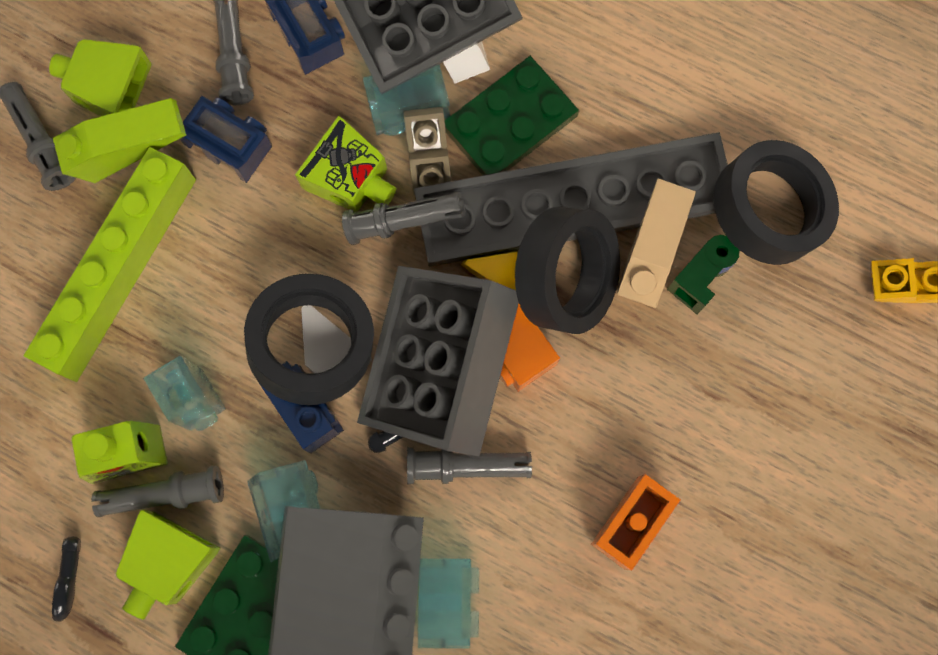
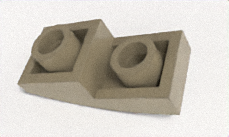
(427, 146)

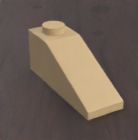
(656, 243)

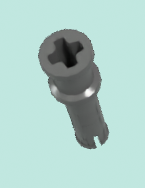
(232, 62)
(40, 147)
(386, 220)
(447, 465)
(178, 491)

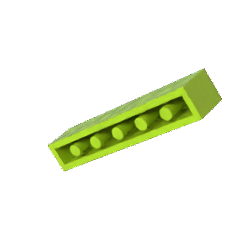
(111, 265)

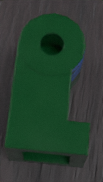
(710, 262)

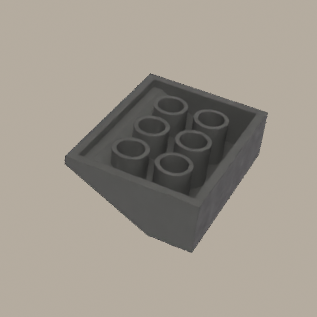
(415, 35)
(439, 359)
(346, 583)

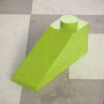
(117, 140)

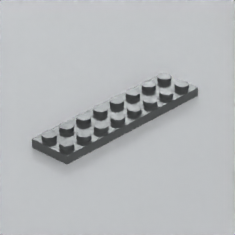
(613, 183)

